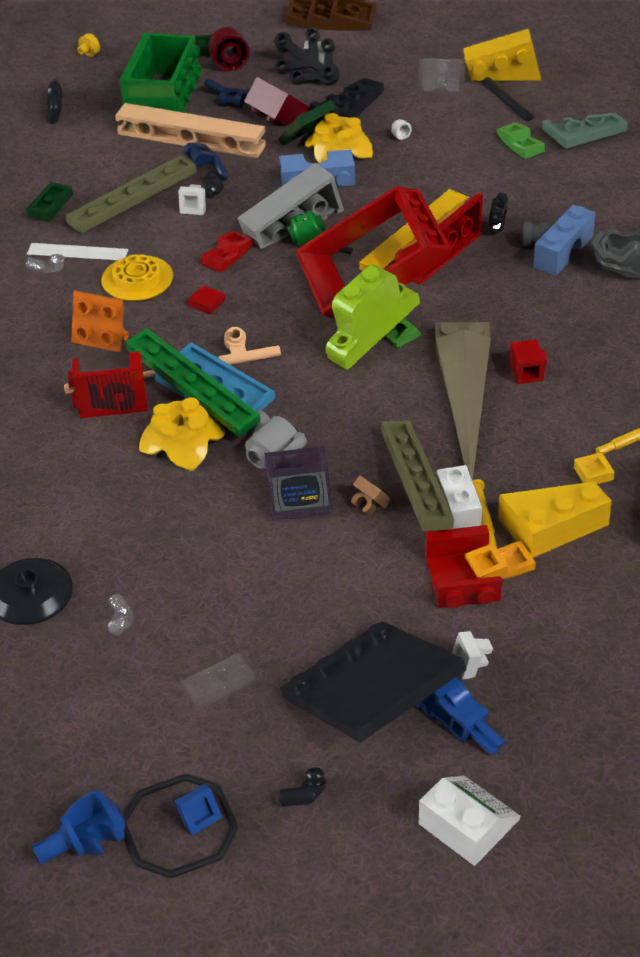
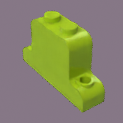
(366, 313)

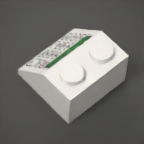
(465, 817)

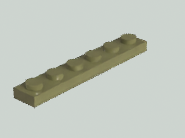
(130, 194)
(417, 476)

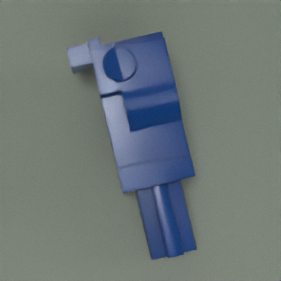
(461, 715)

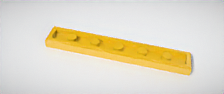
(385, 253)

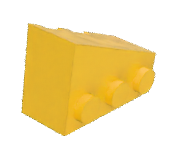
(503, 59)
(554, 515)

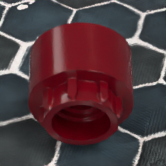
(235, 57)

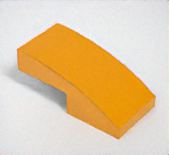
(503, 562)

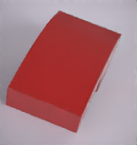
(228, 250)

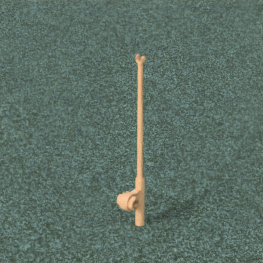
(234, 341)

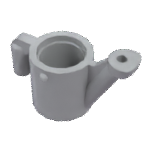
(272, 436)

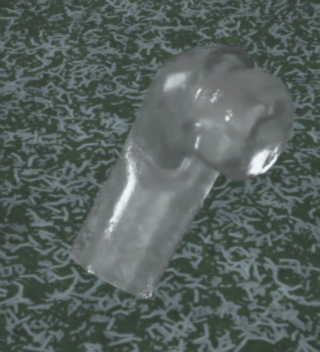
(55, 265)
(122, 617)

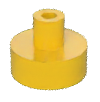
(88, 45)

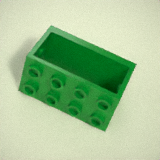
(166, 56)

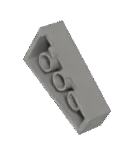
(310, 190)

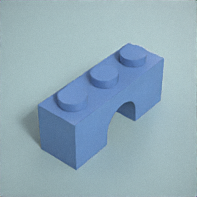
(339, 164)
(570, 230)

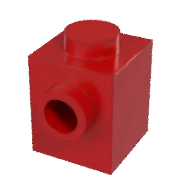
(527, 361)

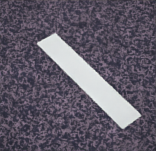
(77, 251)

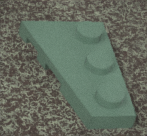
(578, 132)

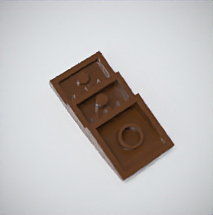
(331, 14)

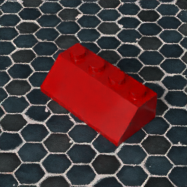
(460, 227)

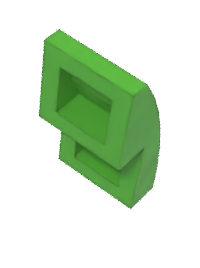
(519, 140)

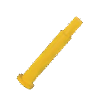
(620, 442)
(486, 519)

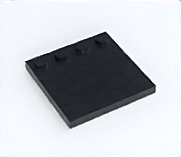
(372, 680)

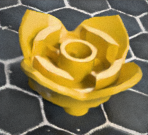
(337, 134)
(182, 432)

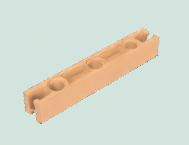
(185, 128)

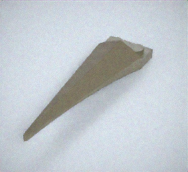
(463, 359)

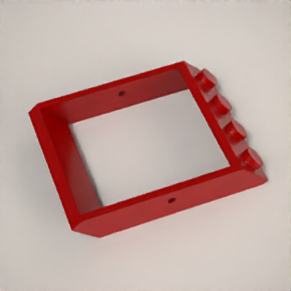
(317, 253)

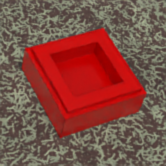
(206, 299)

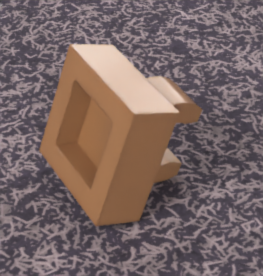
(371, 494)

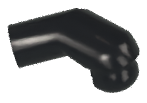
(213, 186)
(307, 792)

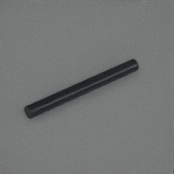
(508, 99)

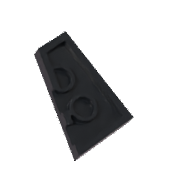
(354, 98)

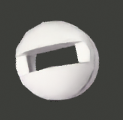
(399, 132)

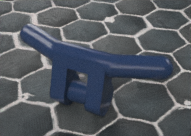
(227, 95)
(203, 154)

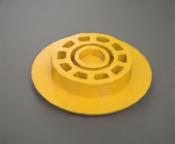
(137, 278)

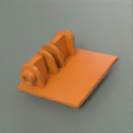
(98, 321)

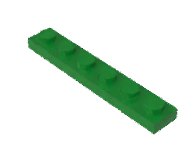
(194, 382)

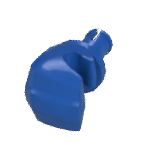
(83, 827)

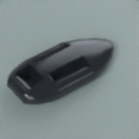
(54, 101)

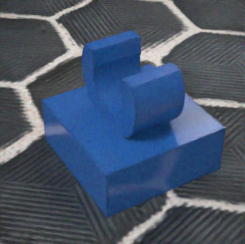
(198, 809)

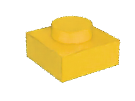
(594, 468)

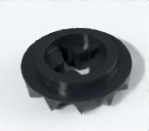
(498, 213)

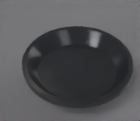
(33, 590)

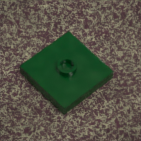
(306, 122)

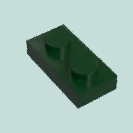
(49, 201)

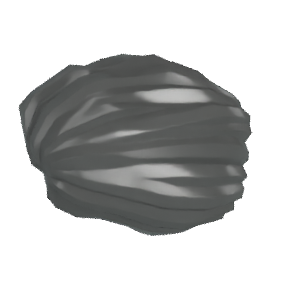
(618, 252)

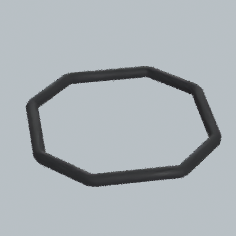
(195, 865)

